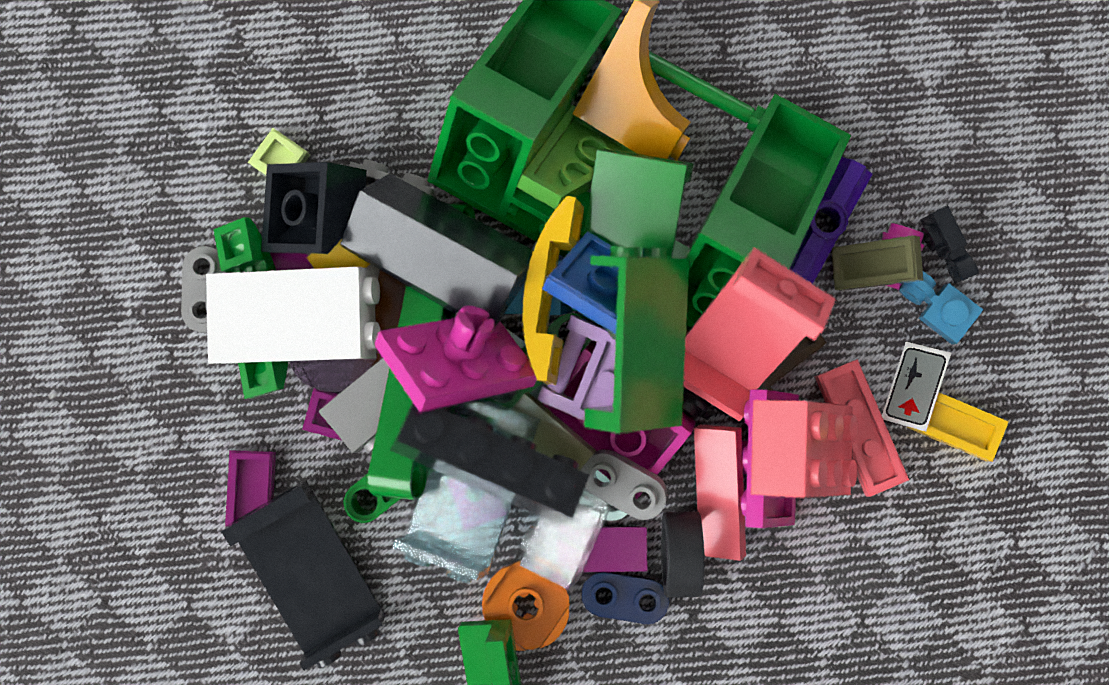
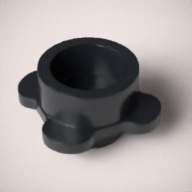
(695, 405)

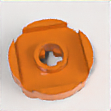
(530, 630)

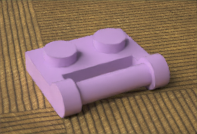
(598, 380)

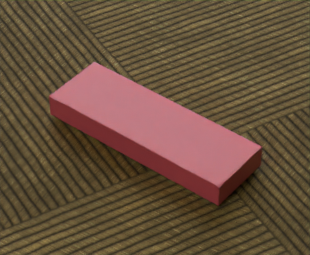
(873, 449)
(720, 490)

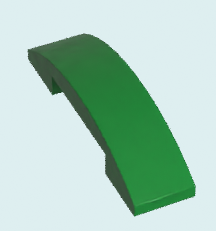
(238, 252)

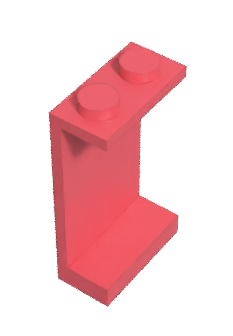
(751, 331)

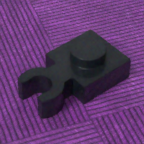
(946, 238)

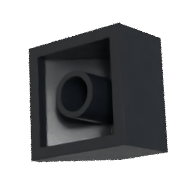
(308, 206)

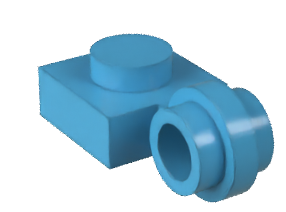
(947, 312)

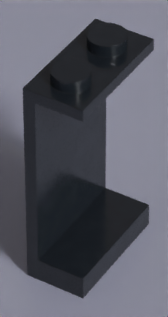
(308, 574)

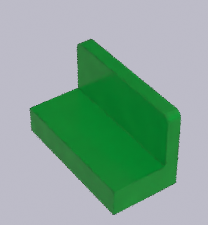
(489, 652)

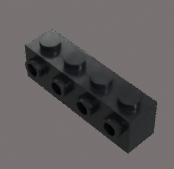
(492, 462)

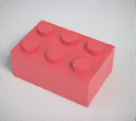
(802, 449)

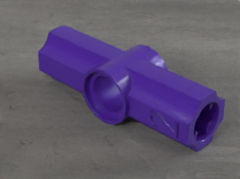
(838, 203)

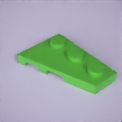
(566, 161)

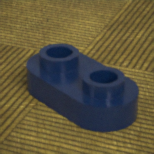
(625, 597)

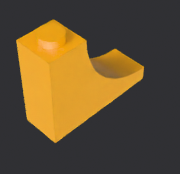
(625, 96)

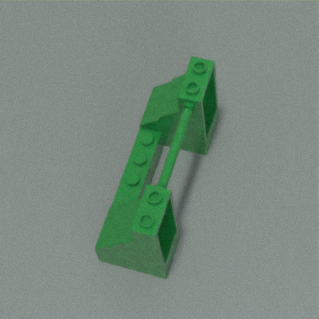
(528, 85)

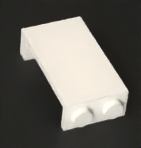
(292, 315)

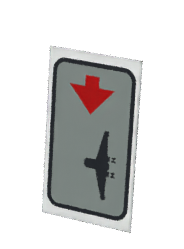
(916, 386)

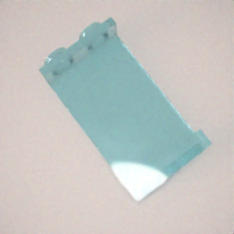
(457, 522)

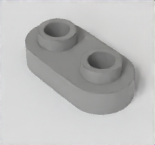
(194, 285)
(625, 482)

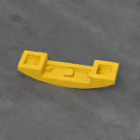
(559, 233)

